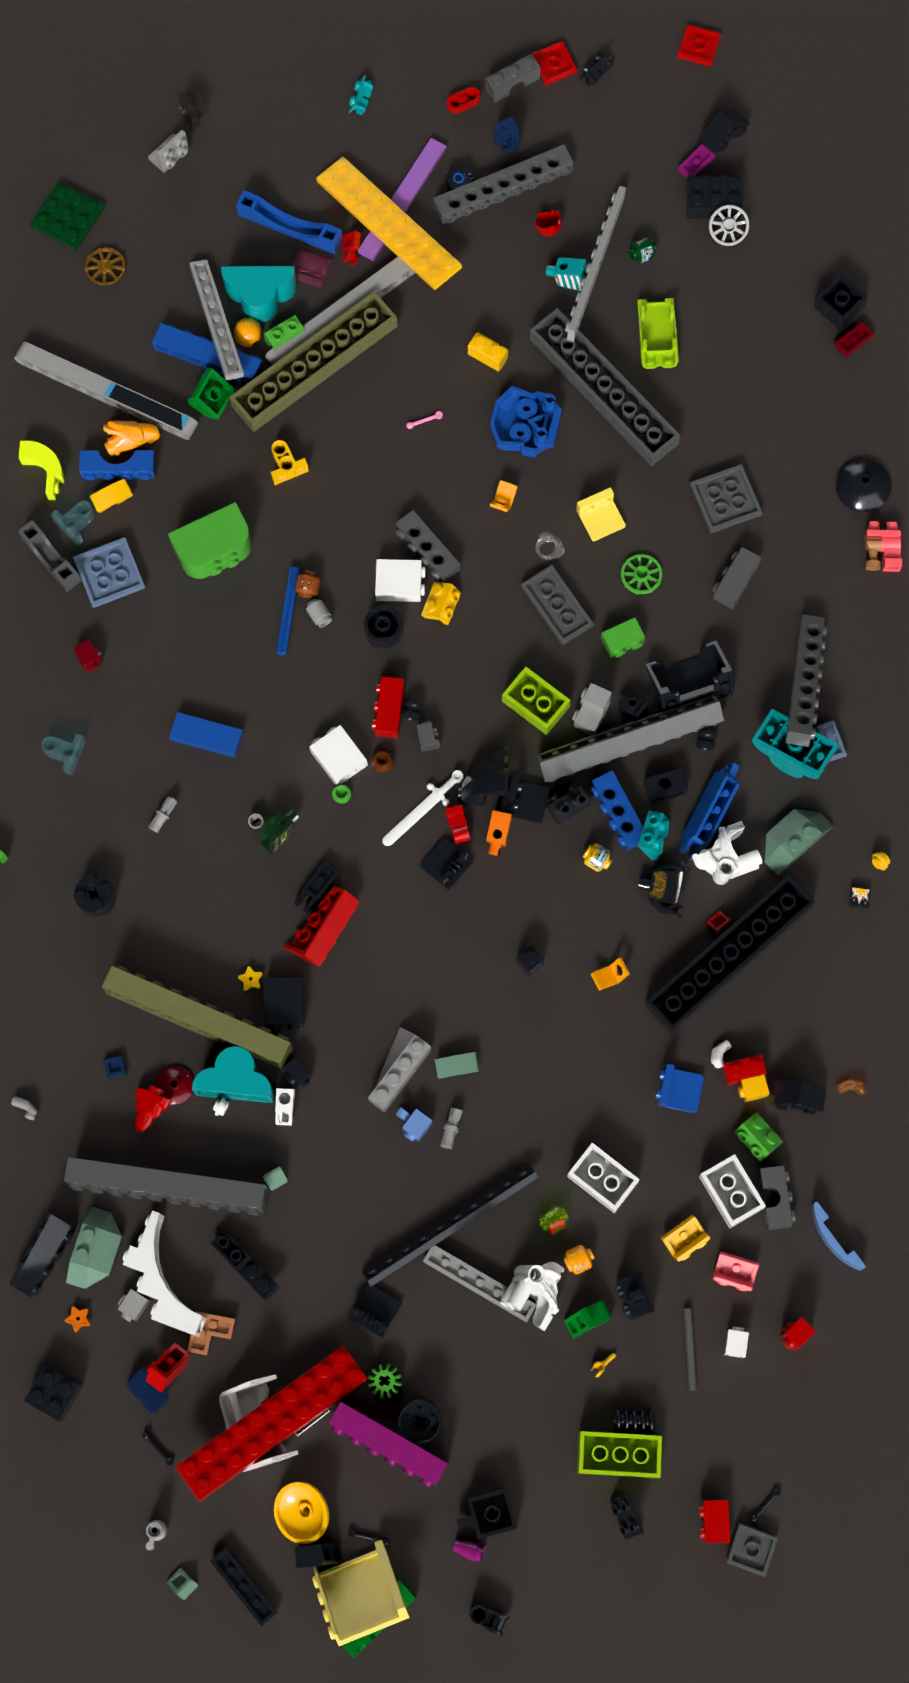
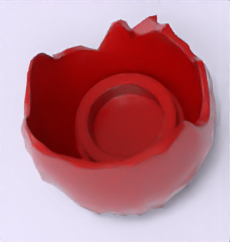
(548, 223)

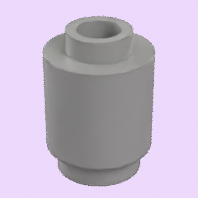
(318, 613)

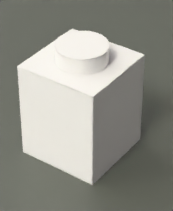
(736, 1342)

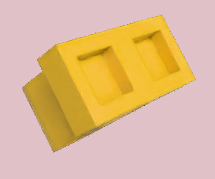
(286, 458)

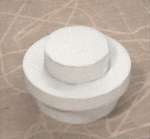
(220, 1106)

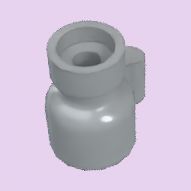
(156, 1531)

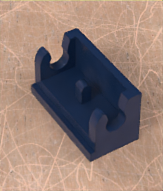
(508, 133)
(148, 1395)

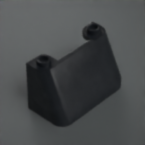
(692, 678)

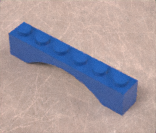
(316, 234)

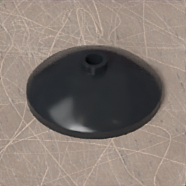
(861, 495)

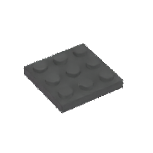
(725, 498)

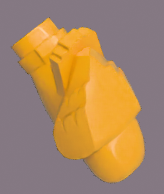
(129, 435)

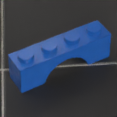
(140, 465)

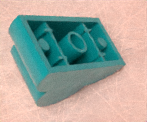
(260, 288)
(792, 758)
(234, 1078)

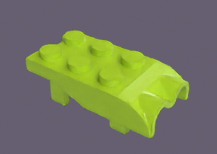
(657, 333)

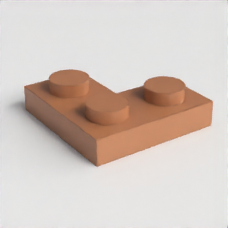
(214, 1326)

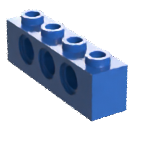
(609, 783)

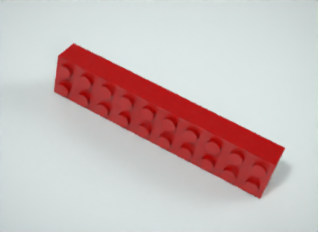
(271, 1424)

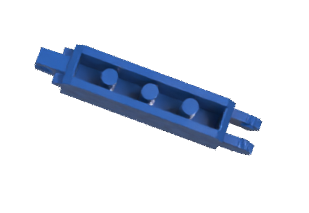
(710, 810)

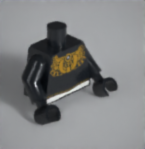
(666, 887)

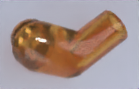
(853, 1084)

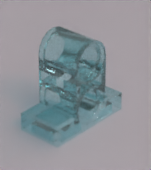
(74, 515)
(61, 747)

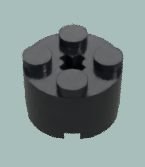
(386, 636)
(97, 905)

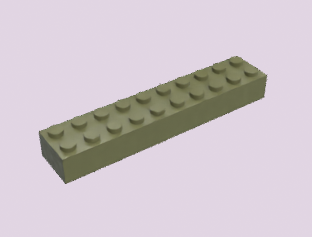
(313, 361)
(197, 1017)

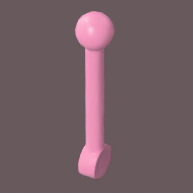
(438, 415)

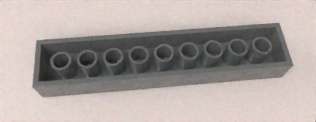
(605, 388)
(166, 1185)

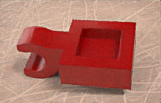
(350, 244)

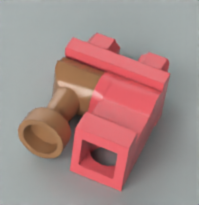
(883, 541)

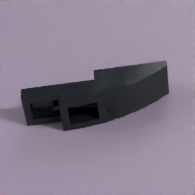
(245, 1265)

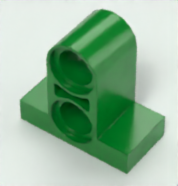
(588, 1318)

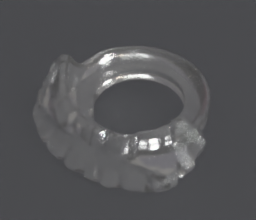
(547, 537)

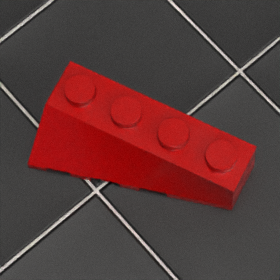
(323, 927)

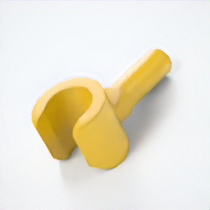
(601, 1365)

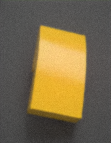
(111, 495)

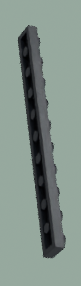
(450, 1224)

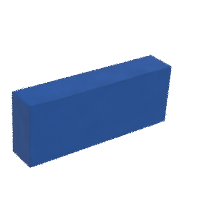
(206, 735)

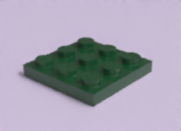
(67, 216)

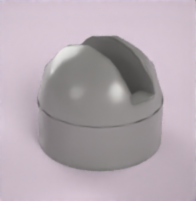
(257, 825)

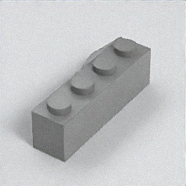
(402, 1062)

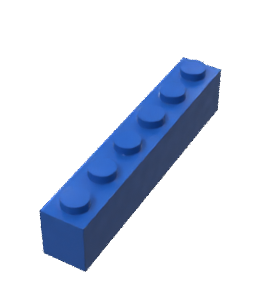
(201, 351)

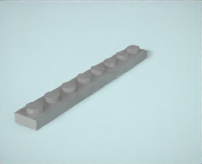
(216, 320)

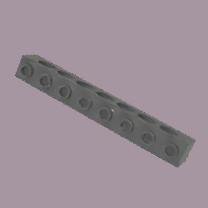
(558, 156)
(805, 681)

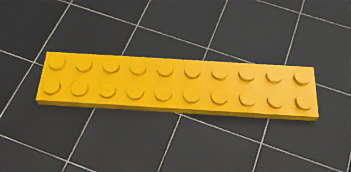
(389, 223)

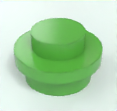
(341, 794)

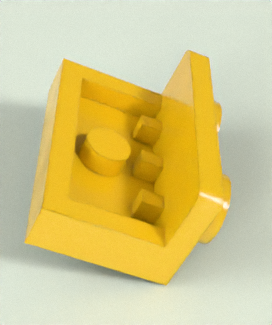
(441, 602)
(685, 1238)

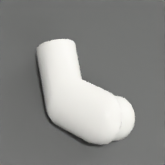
(717, 1053)

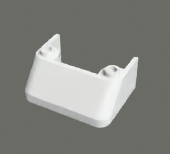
(241, 1401)

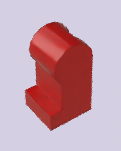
(457, 824)

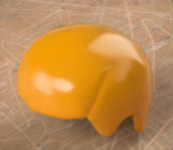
(247, 332)

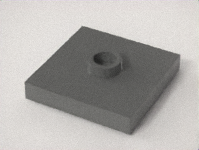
(752, 1550)

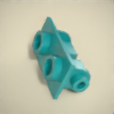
(357, 102)

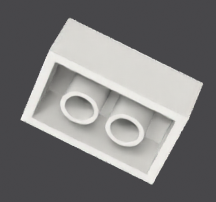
(603, 1178)
(732, 1191)

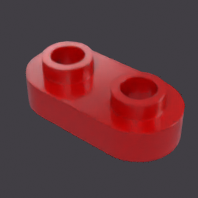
(462, 100)

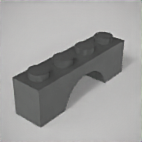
(48, 556)

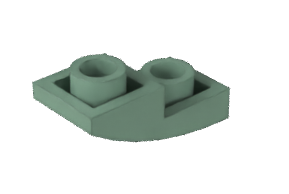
(457, 1065)

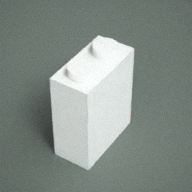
(399, 580)
(338, 755)

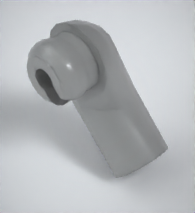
(26, 1105)

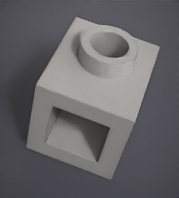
(132, 1305)

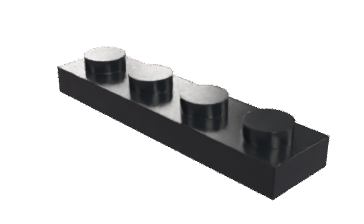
(243, 1586)

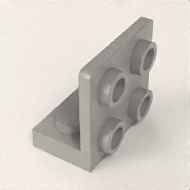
(170, 151)

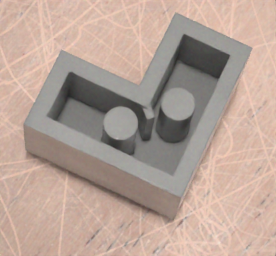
(594, 706)

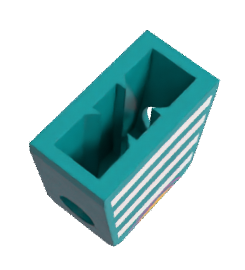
(568, 272)

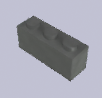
(736, 577)

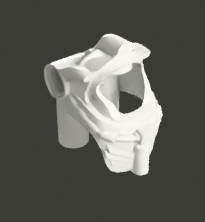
(723, 857)
(539, 1284)

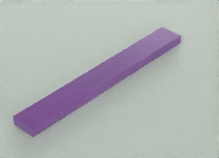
(407, 191)

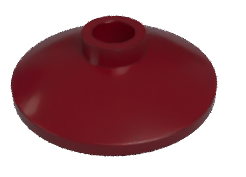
(182, 1091)

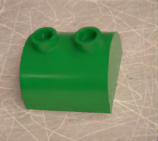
(211, 394)

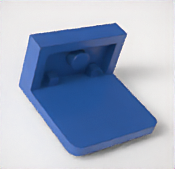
(679, 1089)

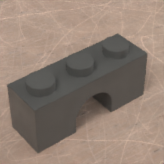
(500, 83)
(776, 1180)

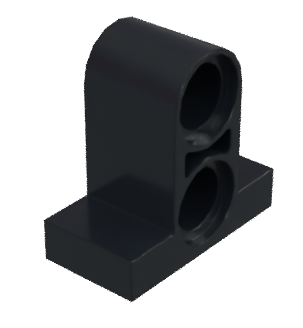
(318, 1555)

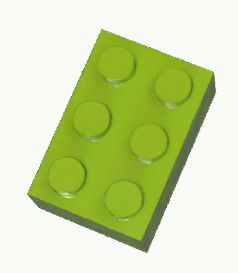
(536, 700)

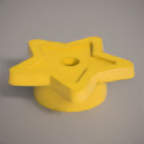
(255, 979)

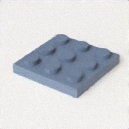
(109, 572)

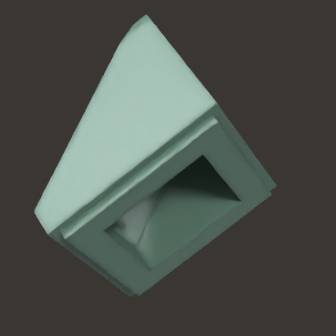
(275, 1178)
(182, 1583)

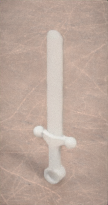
(436, 795)

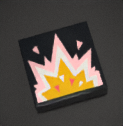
(859, 897)

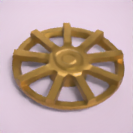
(104, 266)

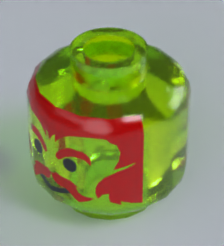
(553, 1219)

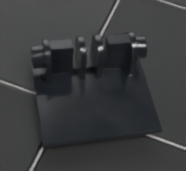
(446, 863)
(375, 1310)
(627, 1517)

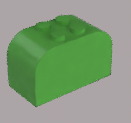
(212, 542)

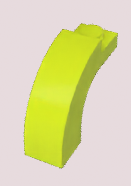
(40, 455)

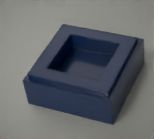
(115, 1067)

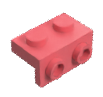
(735, 1271)

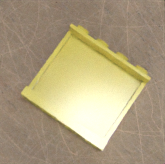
(360, 1596)

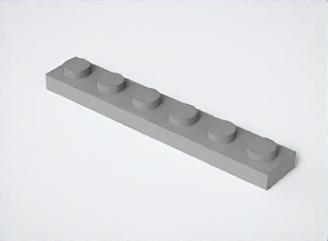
(473, 1280)

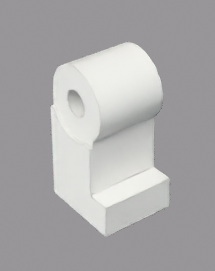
(284, 1106)

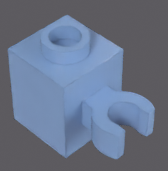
(415, 1125)

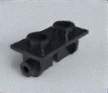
(591, 73)

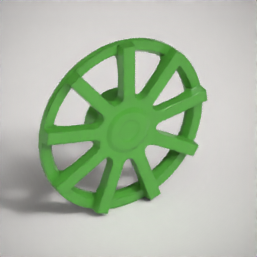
(641, 574)

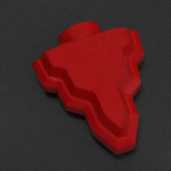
(149, 1105)

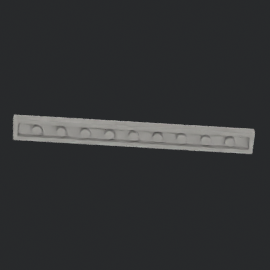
(593, 269)

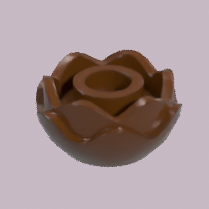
(382, 767)

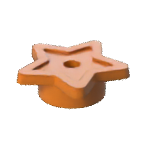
(78, 1313)

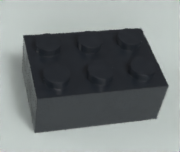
(708, 193)

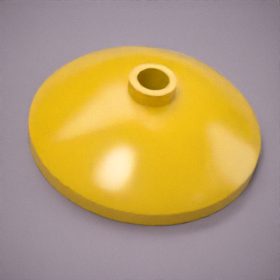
(295, 1519)

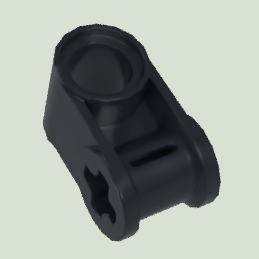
(490, 1619)

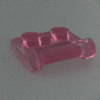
(312, 265)

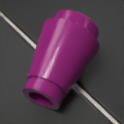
(469, 1549)

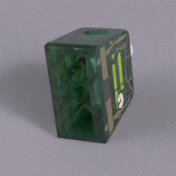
(277, 830)

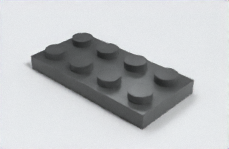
(557, 605)

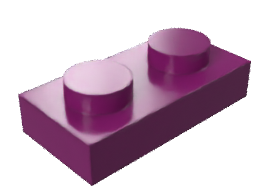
(696, 162)

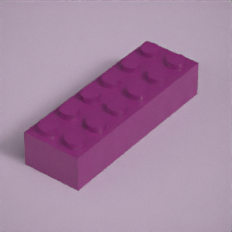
(389, 1444)

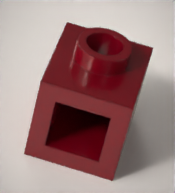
(88, 656)

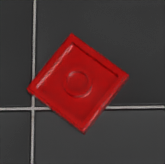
(699, 45)
(554, 63)

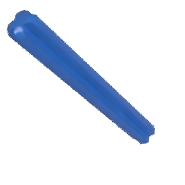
(287, 613)

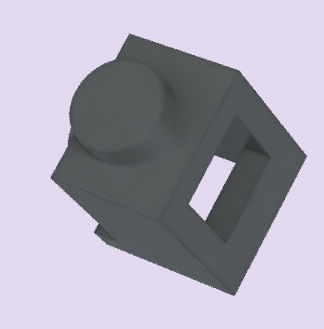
(427, 736)

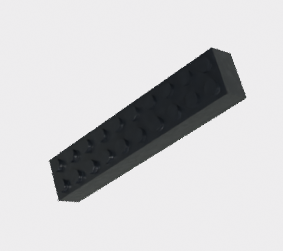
(729, 954)

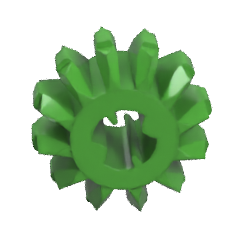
(384, 1388)

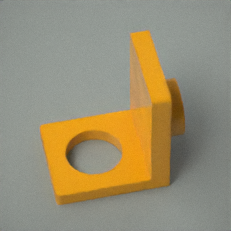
(504, 496)
(609, 975)

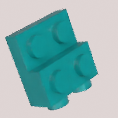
(653, 834)

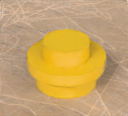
(880, 860)

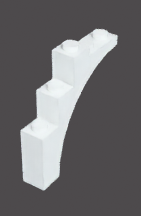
(153, 1284)

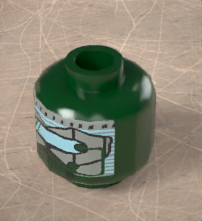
(642, 250)

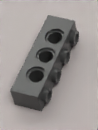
(413, 523)

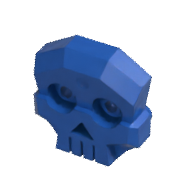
(511, 419)

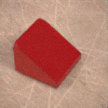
(719, 923)

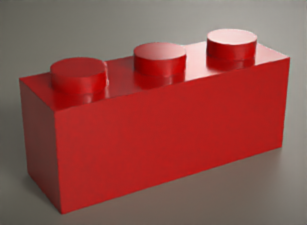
(388, 707)

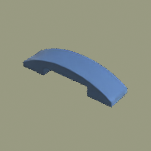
(852, 1258)

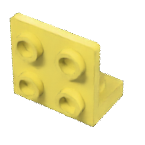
(600, 514)

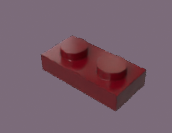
(854, 340)

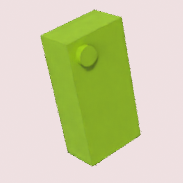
(619, 1454)

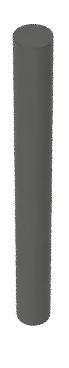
(690, 1349)

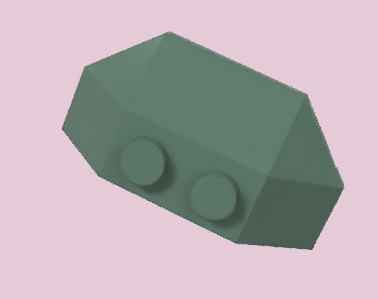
(793, 838)
(94, 1249)

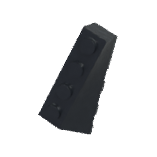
(42, 1255)

